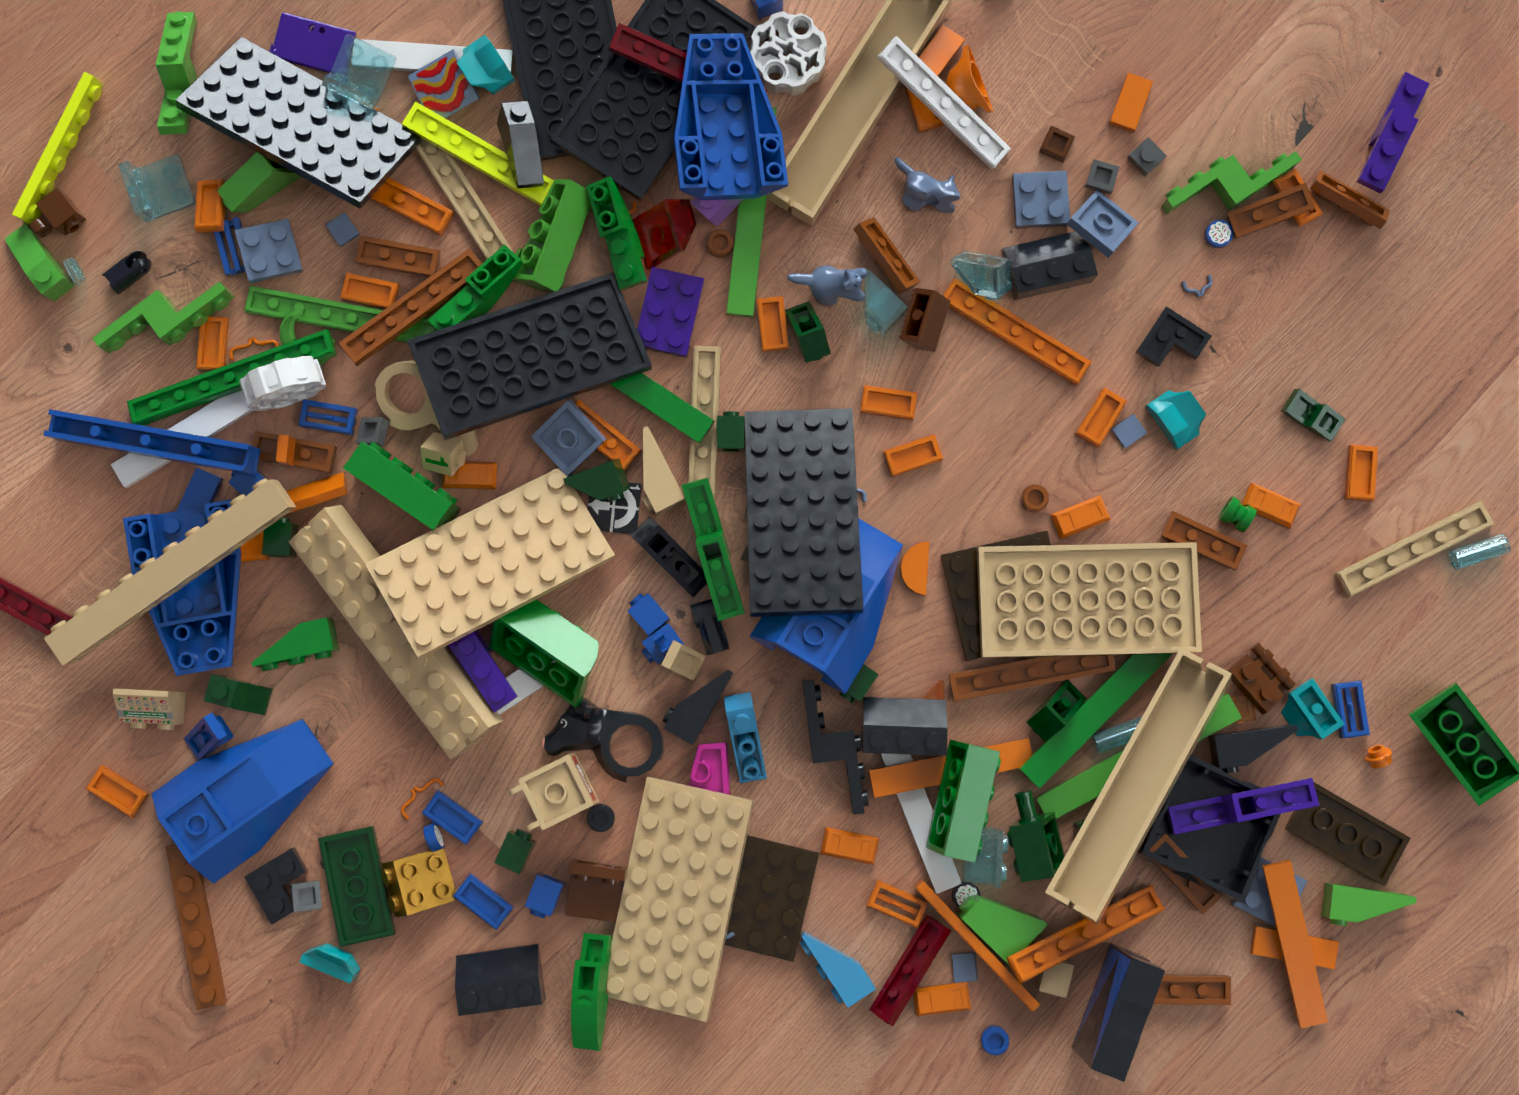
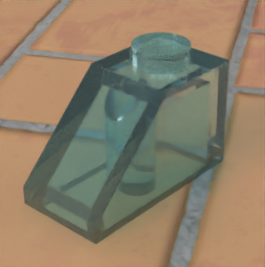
(984, 273)
(881, 305)

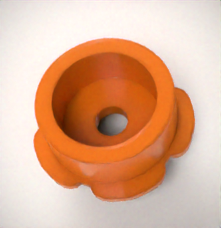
(1378, 756)

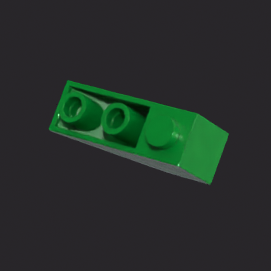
(305, 640)

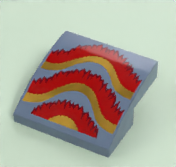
(443, 85)

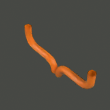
(251, 340)
(418, 790)

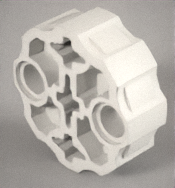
(805, 49)
(282, 383)

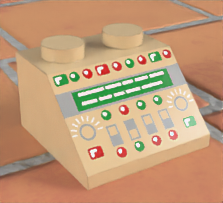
(150, 707)

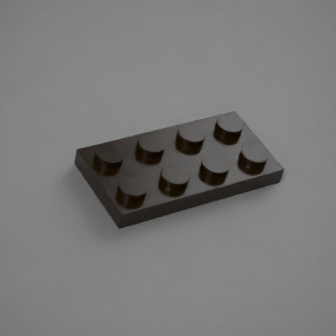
(1349, 835)

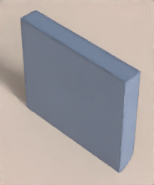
(342, 229)
(1129, 431)
(964, 967)

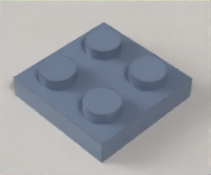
(1040, 199)
(1102, 223)
(268, 251)
(568, 437)
(1257, 900)

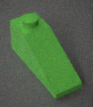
(38, 263)
(1358, 904)

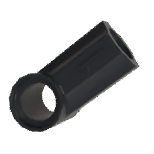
(710, 628)

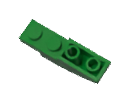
(619, 232)
(482, 290)
(588, 992)

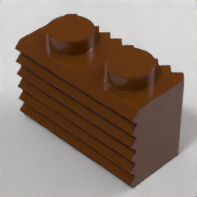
(924, 319)

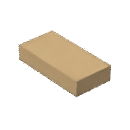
(683, 660)

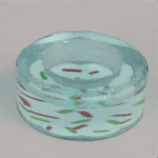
(74, 271)

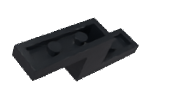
(835, 747)

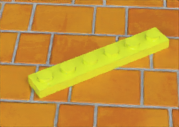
(61, 142)
(469, 149)

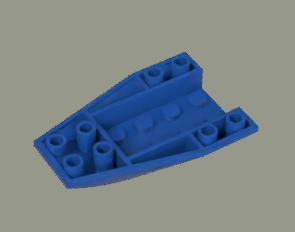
(725, 124)
(200, 617)
(839, 642)
(240, 797)

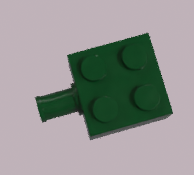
(1035, 841)

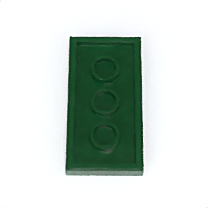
(356, 886)

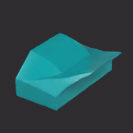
(485, 66)
(1177, 416)
(1311, 711)
(332, 961)

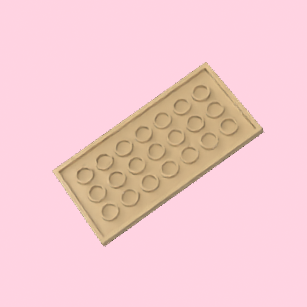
(489, 562)
(1088, 599)
(678, 898)

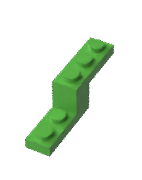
(175, 70)
(1230, 181)
(163, 318)

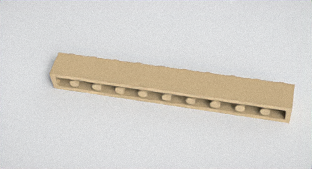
(170, 571)

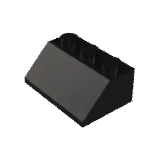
(1050, 265)
(904, 726)
(499, 980)

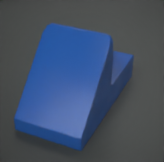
(208, 736)

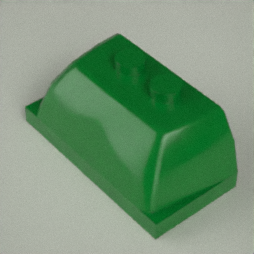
(539, 635)
(1466, 743)

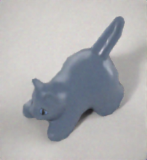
(924, 189)
(830, 283)

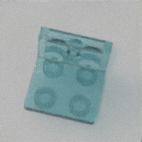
(360, 72)
(157, 187)
(989, 863)

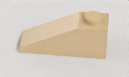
(658, 481)

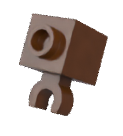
(58, 214)

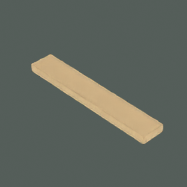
(463, 198)
(706, 400)
(1414, 549)

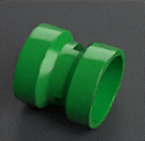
(1237, 514)

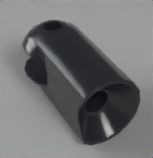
(128, 271)

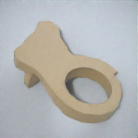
(411, 421)

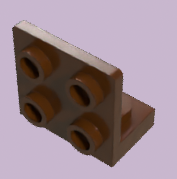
(595, 890)

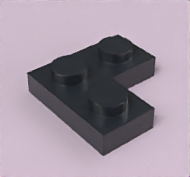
(1171, 331)
(270, 880)

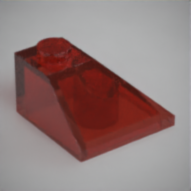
(665, 230)

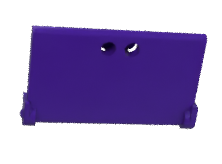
(308, 48)

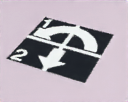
(618, 515)

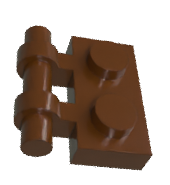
(1255, 683)

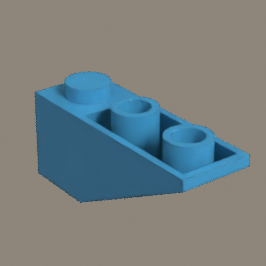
(745, 737)
(843, 971)

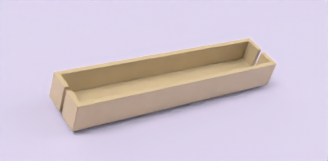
(853, 107)
(434, 685)
(1138, 786)

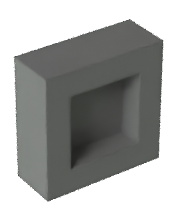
(1147, 156)
(1102, 176)
(373, 430)
(305, 896)

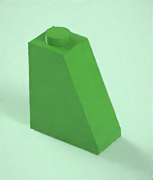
(255, 184)
(1000, 925)

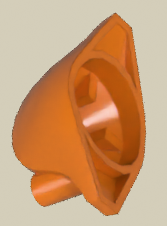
(967, 82)

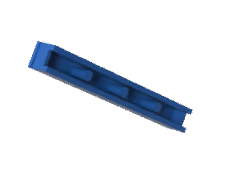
(153, 442)

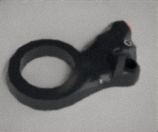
(592, 729)

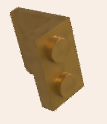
(418, 882)

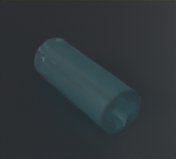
(1479, 551)
(1115, 735)

